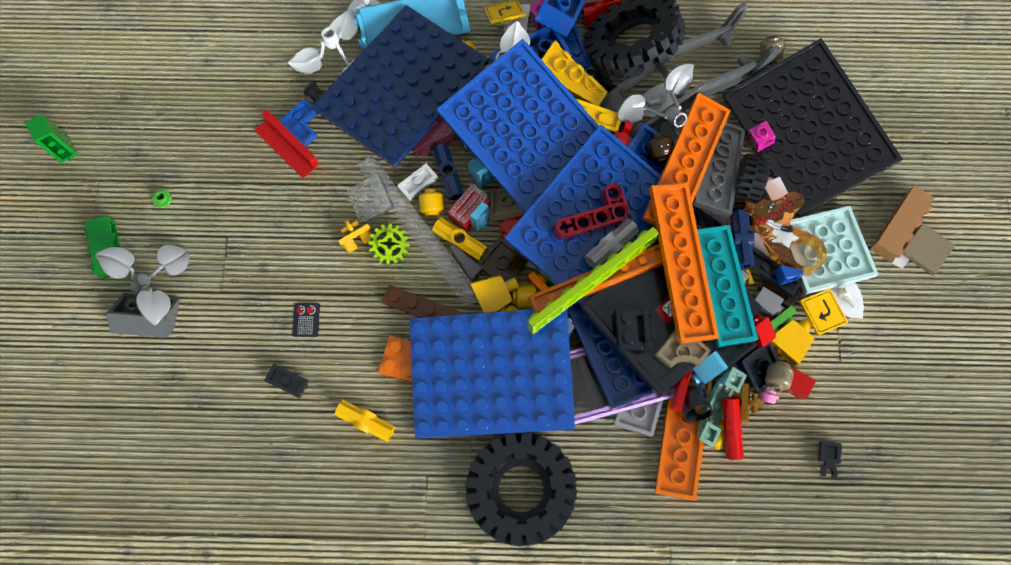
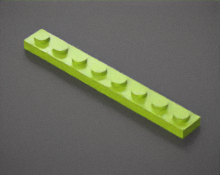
(586, 284)

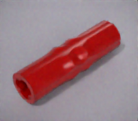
(732, 428)

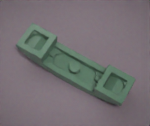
(729, 382)

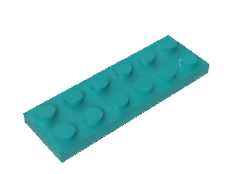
(726, 287)

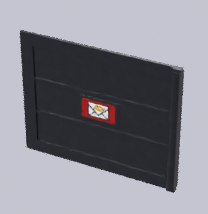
(641, 292)

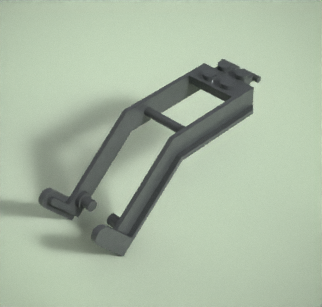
(746, 71)

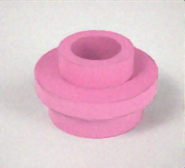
(768, 396)

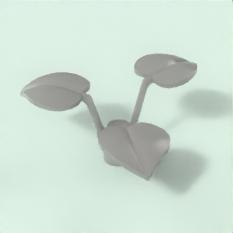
(677, 81)
(152, 305)

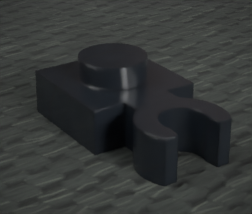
(829, 454)

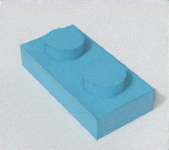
(480, 217)

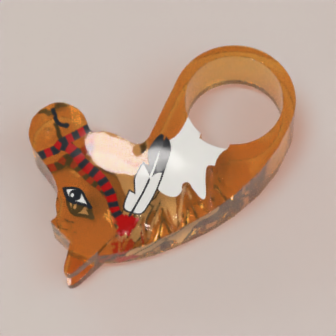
(772, 223)

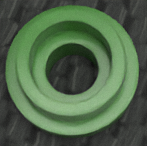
(166, 199)

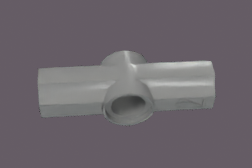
(611, 243)

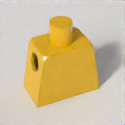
(494, 292)
(793, 341)

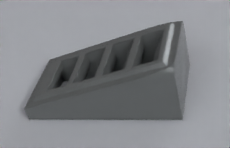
(469, 267)

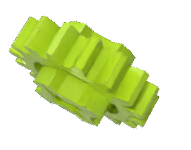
(389, 236)

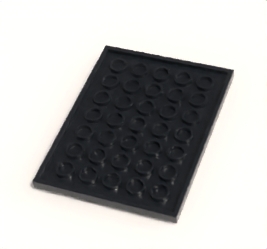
(820, 124)

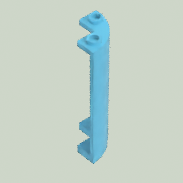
(445, 13)

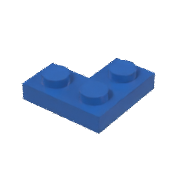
(297, 121)

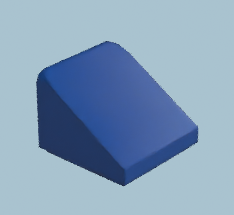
(787, 274)

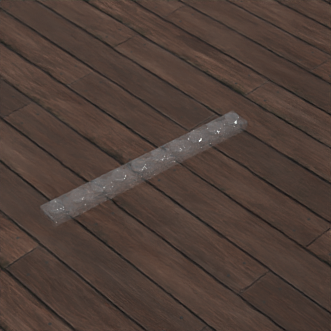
(423, 235)

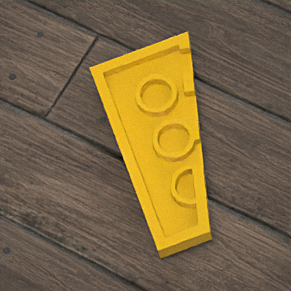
(573, 75)

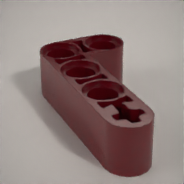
(589, 217)

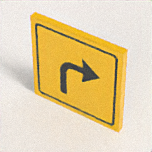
(504, 11)
(823, 312)

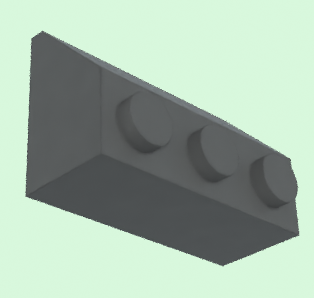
(127, 319)

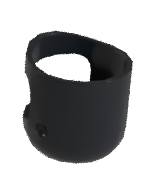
(694, 398)

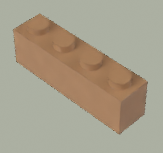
(902, 223)

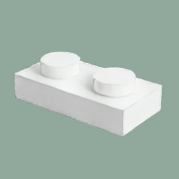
(417, 182)

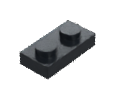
(286, 381)

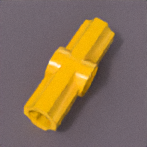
(450, 233)
(364, 420)

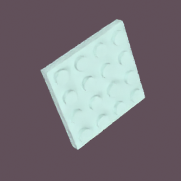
(846, 249)

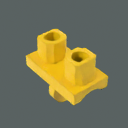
(348, 242)

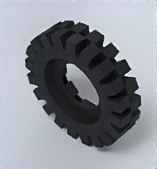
(619, 59)
(558, 489)

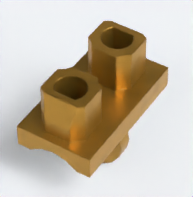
(746, 403)

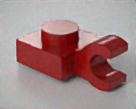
(623, 136)

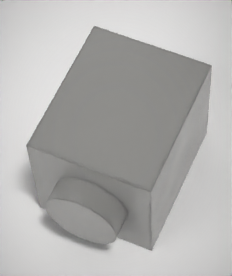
(770, 303)

